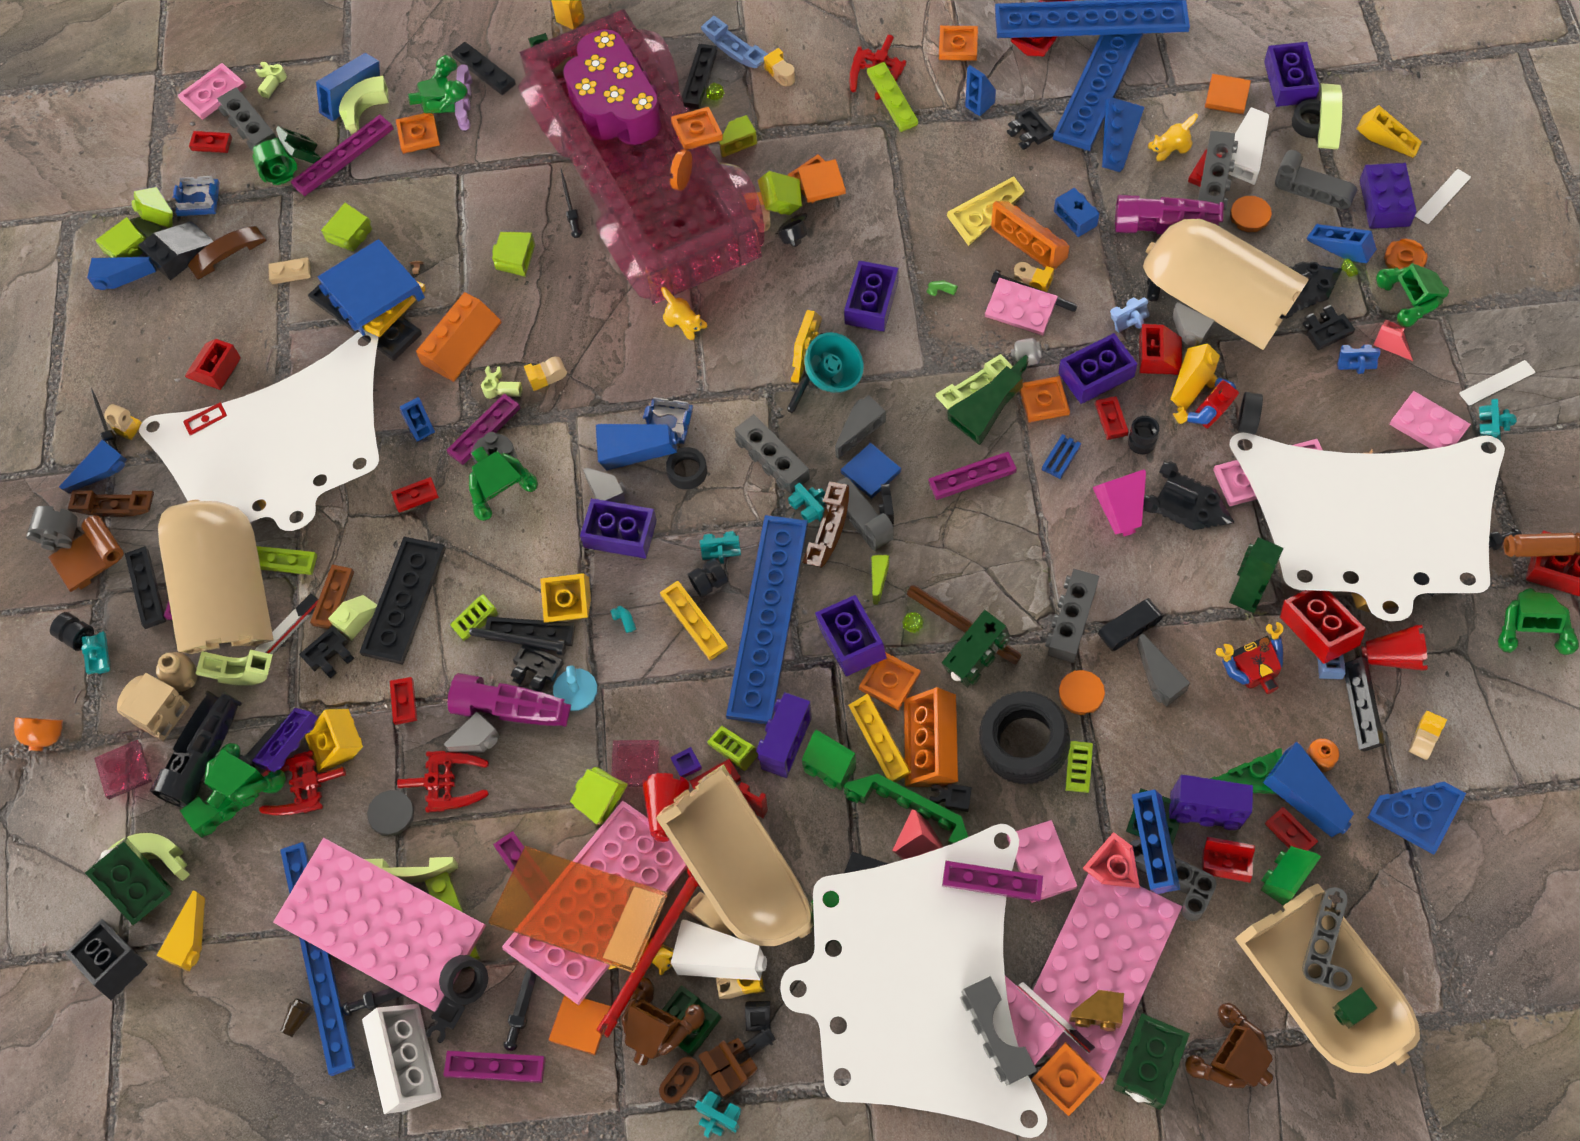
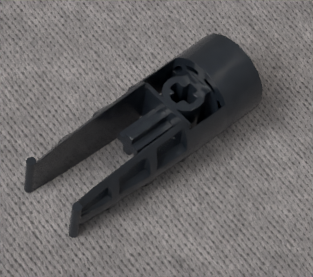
(194, 748)

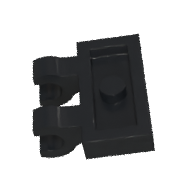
(1035, 127)
(1331, 331)
(324, 648)
(537, 661)

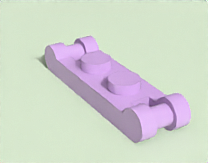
(464, 104)

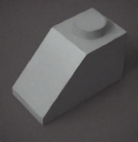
(1192, 325)
(605, 486)
(473, 737)

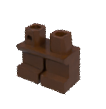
(725, 1069)

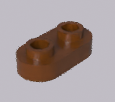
(678, 1080)

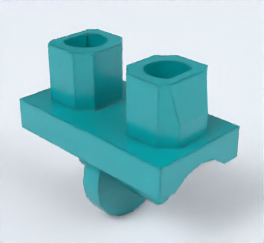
(1492, 412)
(811, 500)
(720, 547)
(96, 653)
(728, 1119)

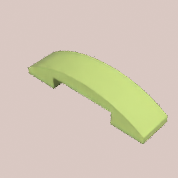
(1330, 116)
(954, 394)
(419, 874)

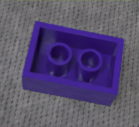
(1291, 73)
(1387, 195)
(871, 296)
(1097, 368)
(618, 528)
(850, 635)
(784, 734)
(1211, 802)

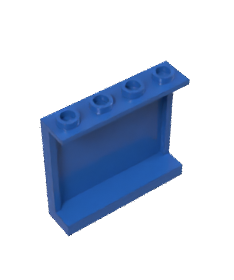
(368, 285)

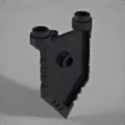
(1317, 288)
(1187, 501)

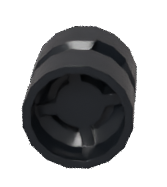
(1143, 435)
(700, 580)
(70, 630)

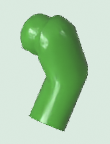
(941, 285)

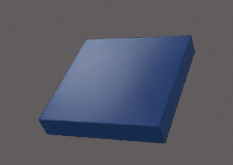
(870, 470)

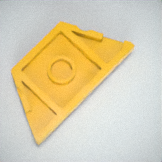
(806, 334)

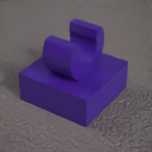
(686, 762)

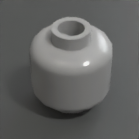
(1027, 347)

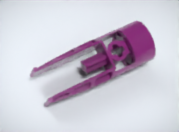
(1157, 215)
(510, 702)

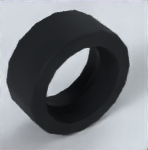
(1302, 127)
(1250, 413)
(693, 481)
(477, 987)

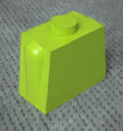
(780, 192)
(347, 228)
(121, 240)
(513, 252)
(597, 794)

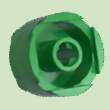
(273, 162)

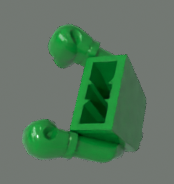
(438, 93)
(1421, 286)
(493, 476)
(1537, 613)
(236, 779)

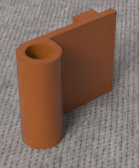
(88, 554)

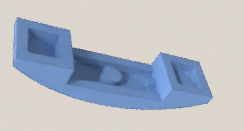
(732, 45)

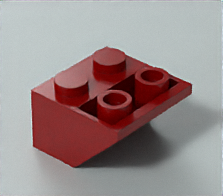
(1159, 350)
(214, 364)

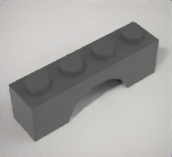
(1011, 1061)

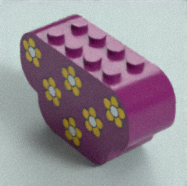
(612, 90)

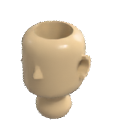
(177, 671)

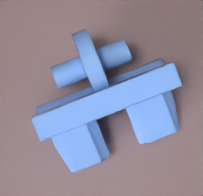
(1130, 315)

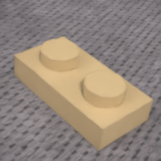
(289, 270)

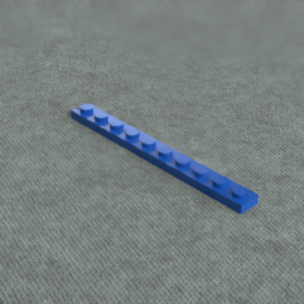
(321, 980)

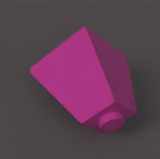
(1123, 501)

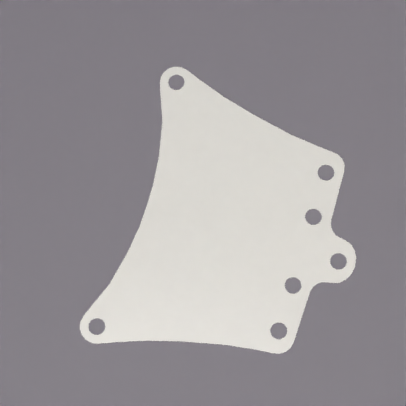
(279, 439)
(1377, 516)
(901, 985)

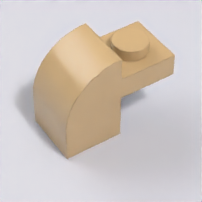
(704, 912)

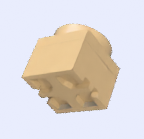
(151, 705)

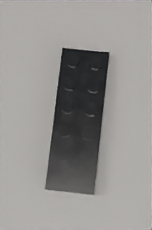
(394, 339)
(402, 600)

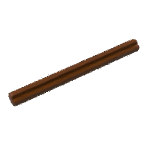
(955, 618)

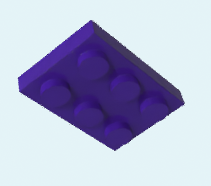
(285, 739)

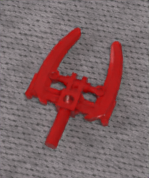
(879, 57)
(308, 781)
(434, 781)

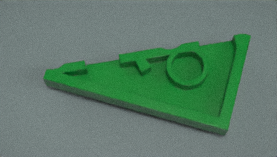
(1253, 772)

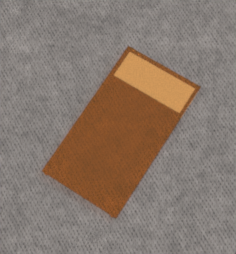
(579, 908)

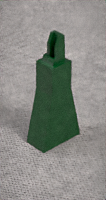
(981, 409)

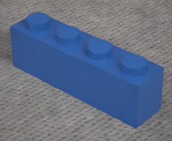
(1156, 842)

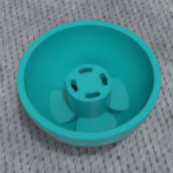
(833, 363)

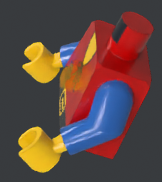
(1213, 405)
(1256, 661)

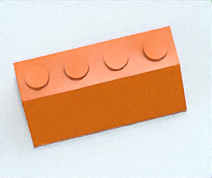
(1028, 235)
(458, 337)
(931, 738)

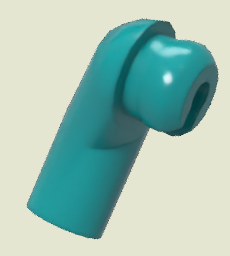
(626, 617)

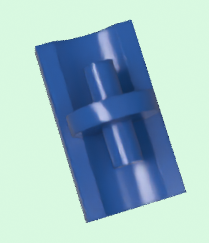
(1358, 359)

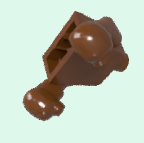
(652, 1029)
(1240, 1059)

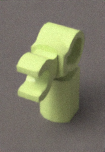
(274, 75)
(492, 387)

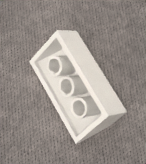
(401, 1057)

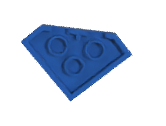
(1419, 813)

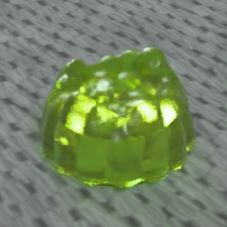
(715, 91)
(1349, 268)
(913, 622)

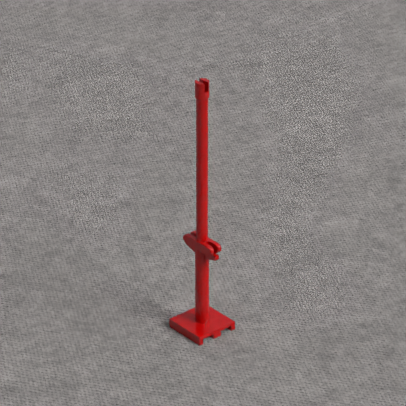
(759, 806)

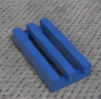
(1069, 443)

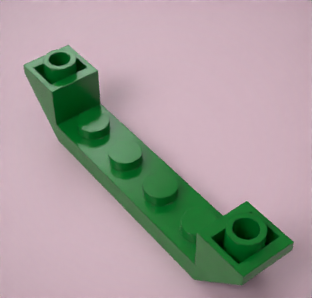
(860, 790)

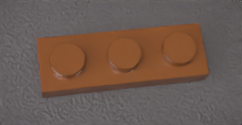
(331, 595)

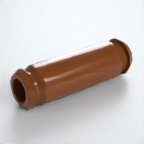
(1542, 544)

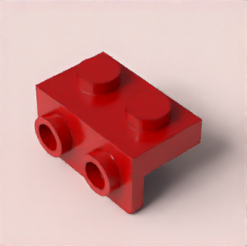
(1228, 859)

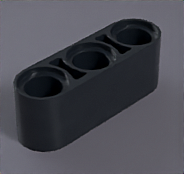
(1130, 624)

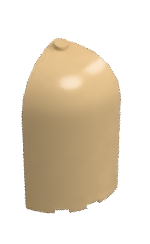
(1223, 278)
(213, 577)
(737, 862)
(1278, 952)

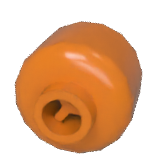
(1324, 754)

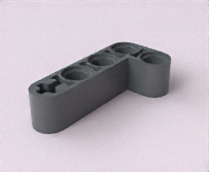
(1313, 184)
(874, 528)
(1188, 886)
(1330, 936)

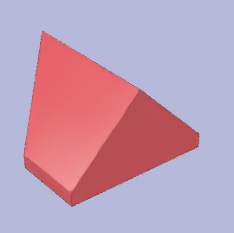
(1393, 339)
(916, 837)
(1114, 863)

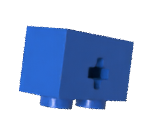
(1076, 212)

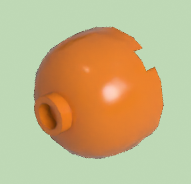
(37, 732)

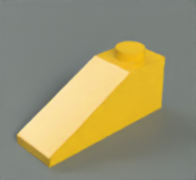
(1386, 131)
(1194, 374)
(185, 937)

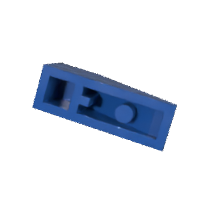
(979, 91)
(1344, 242)
(115, 272)
(417, 419)
(98, 465)

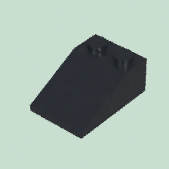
(175, 247)
(106, 959)

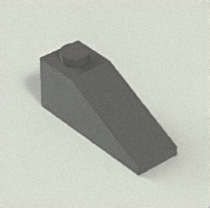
(862, 421)
(1163, 677)

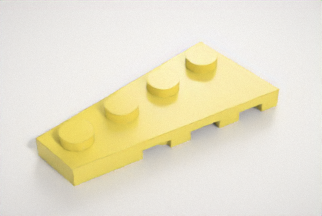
(975, 215)

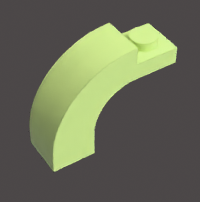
(359, 98)
(235, 671)
(158, 847)

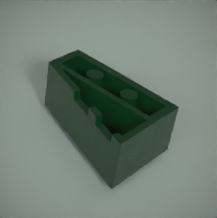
(1255, 574)

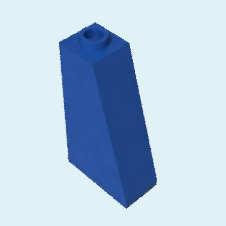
(335, 85)
(633, 443)
(1309, 791)

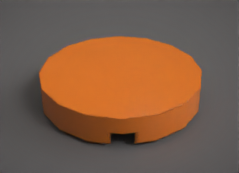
(681, 169)
(1250, 213)
(1404, 253)
(1081, 692)

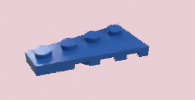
(1119, 131)

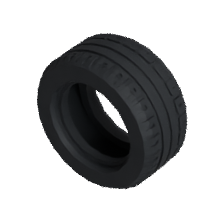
(1016, 707)

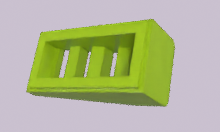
(879, 568)
(469, 612)
(1079, 747)
(744, 756)

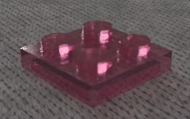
(635, 760)
(123, 769)

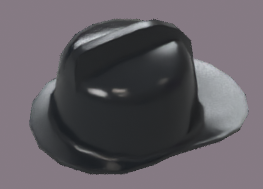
(793, 230)

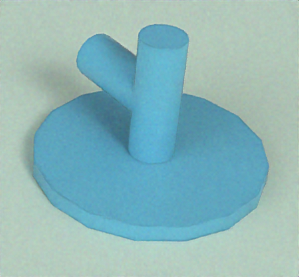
(576, 687)

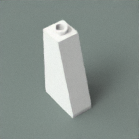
(1251, 141)
(715, 954)

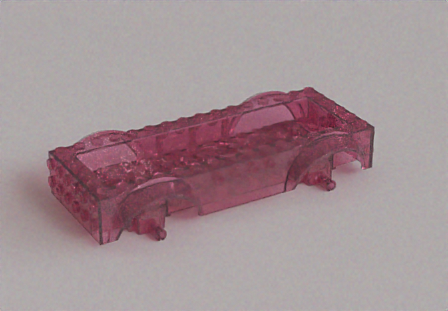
(648, 227)

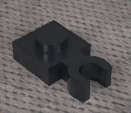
(887, 506)
(956, 797)
(446, 1015)

